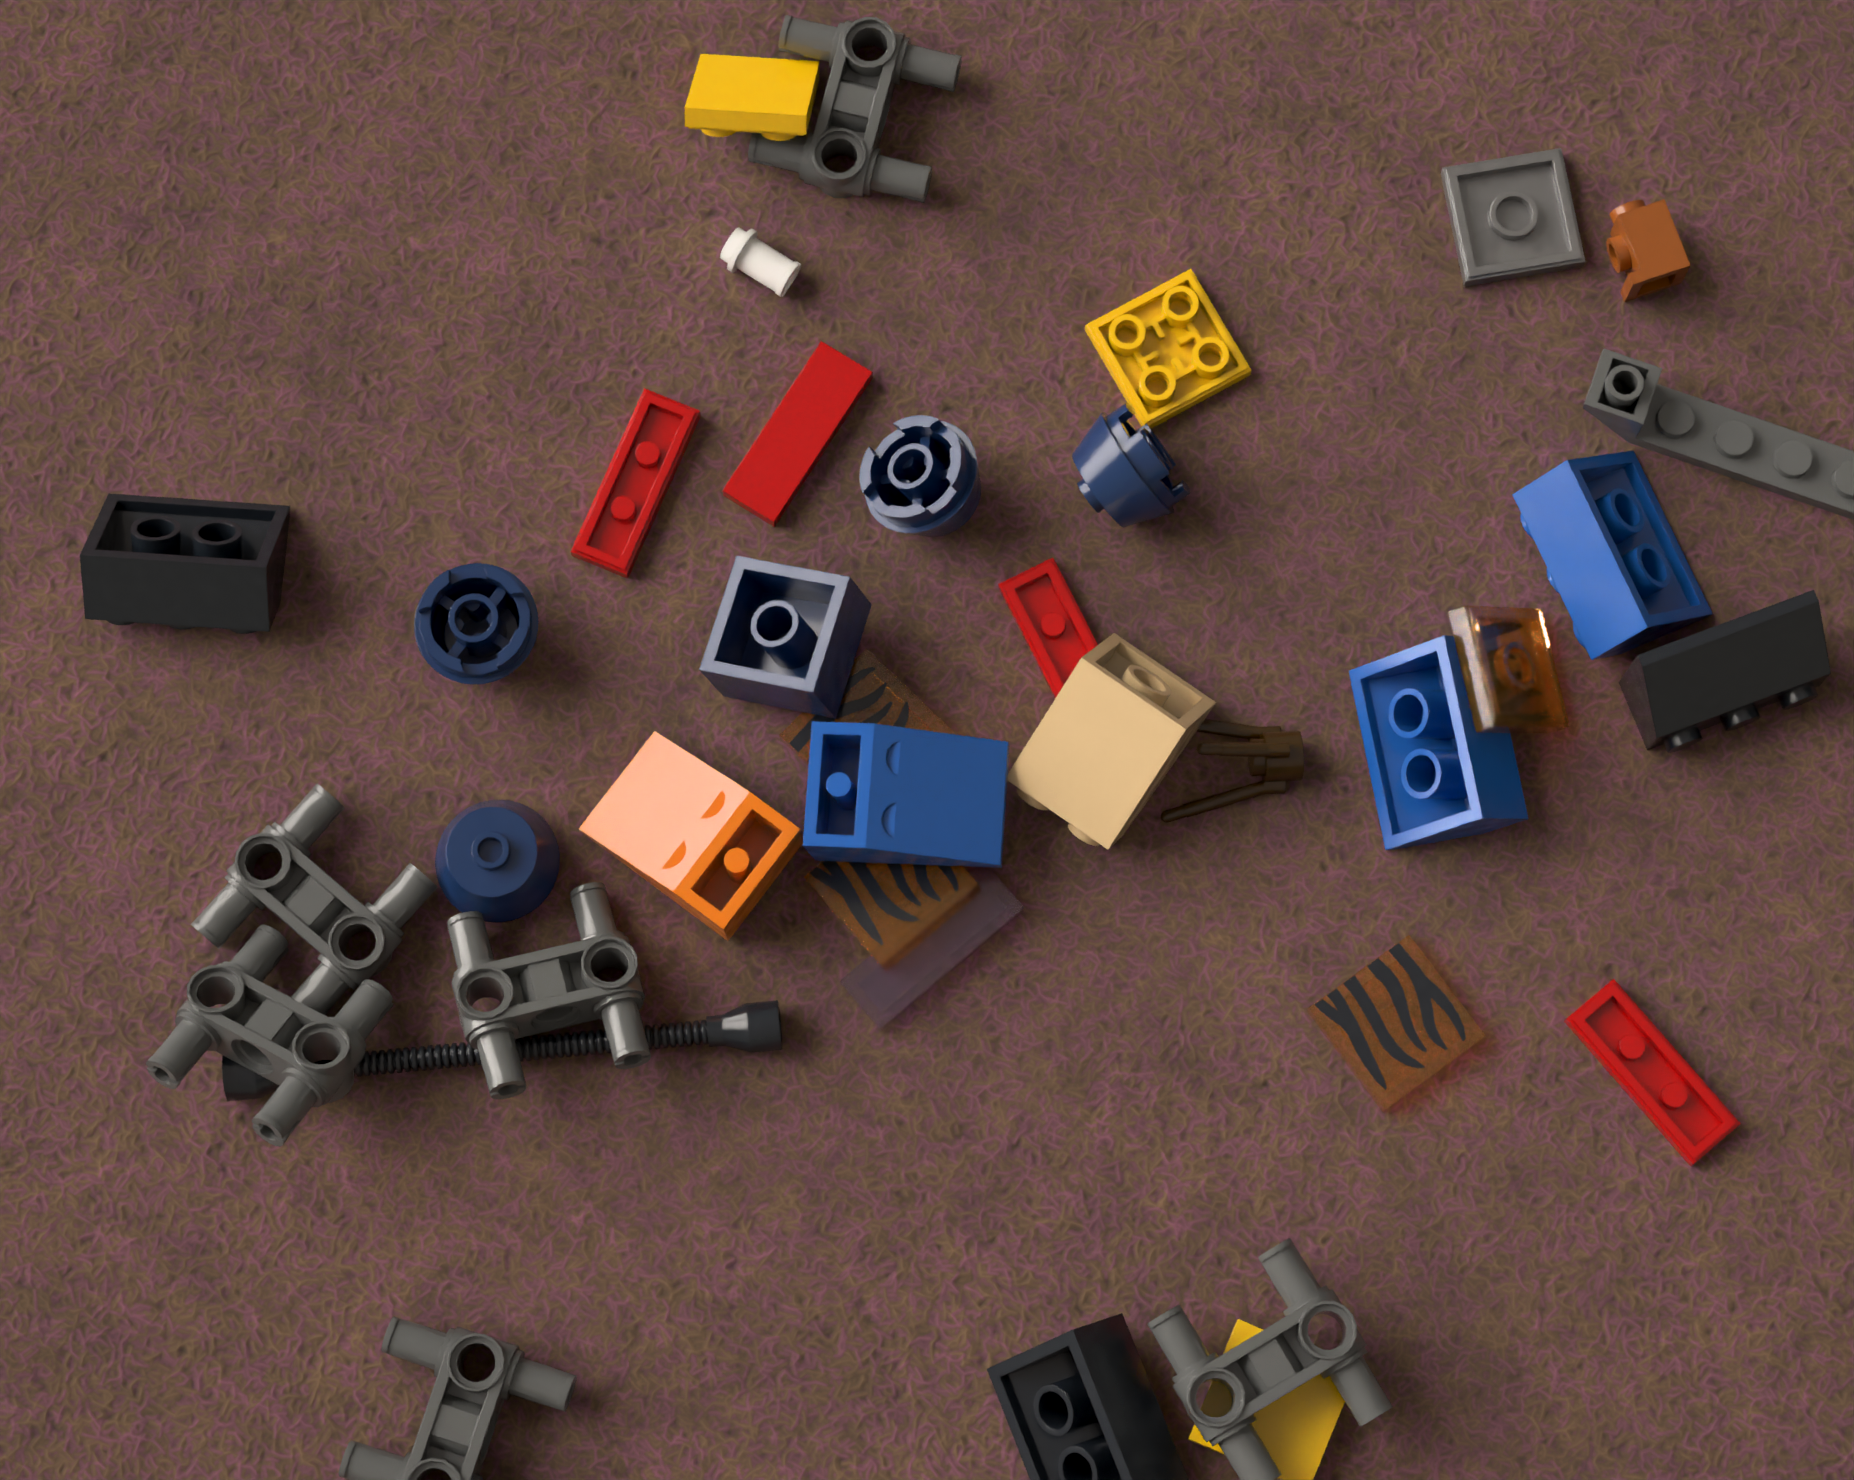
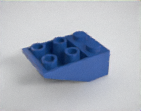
(904, 796)

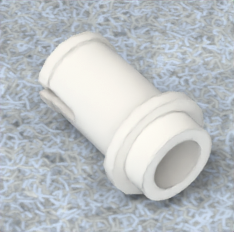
(759, 261)

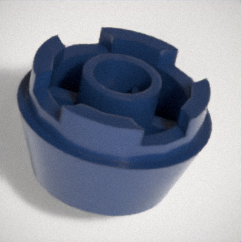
(1126, 470)
(922, 478)
(476, 623)
(497, 860)

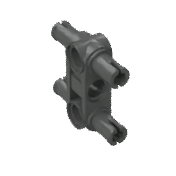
(856, 107)
(314, 902)
(548, 990)
(270, 1034)
(1270, 1364)
(459, 1411)

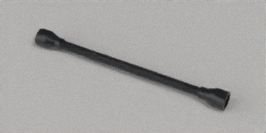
(747, 1028)

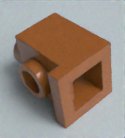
(1646, 248)

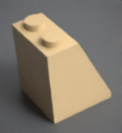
(1108, 741)

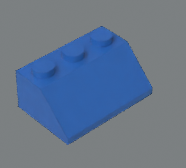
(1610, 553)
(1423, 751)

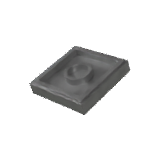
(1512, 217)

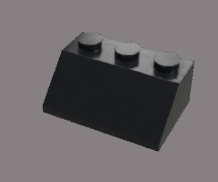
(185, 563)
(1728, 673)
(1086, 1408)

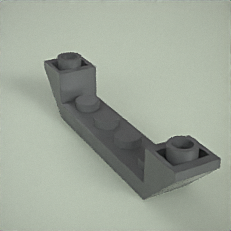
(1718, 438)

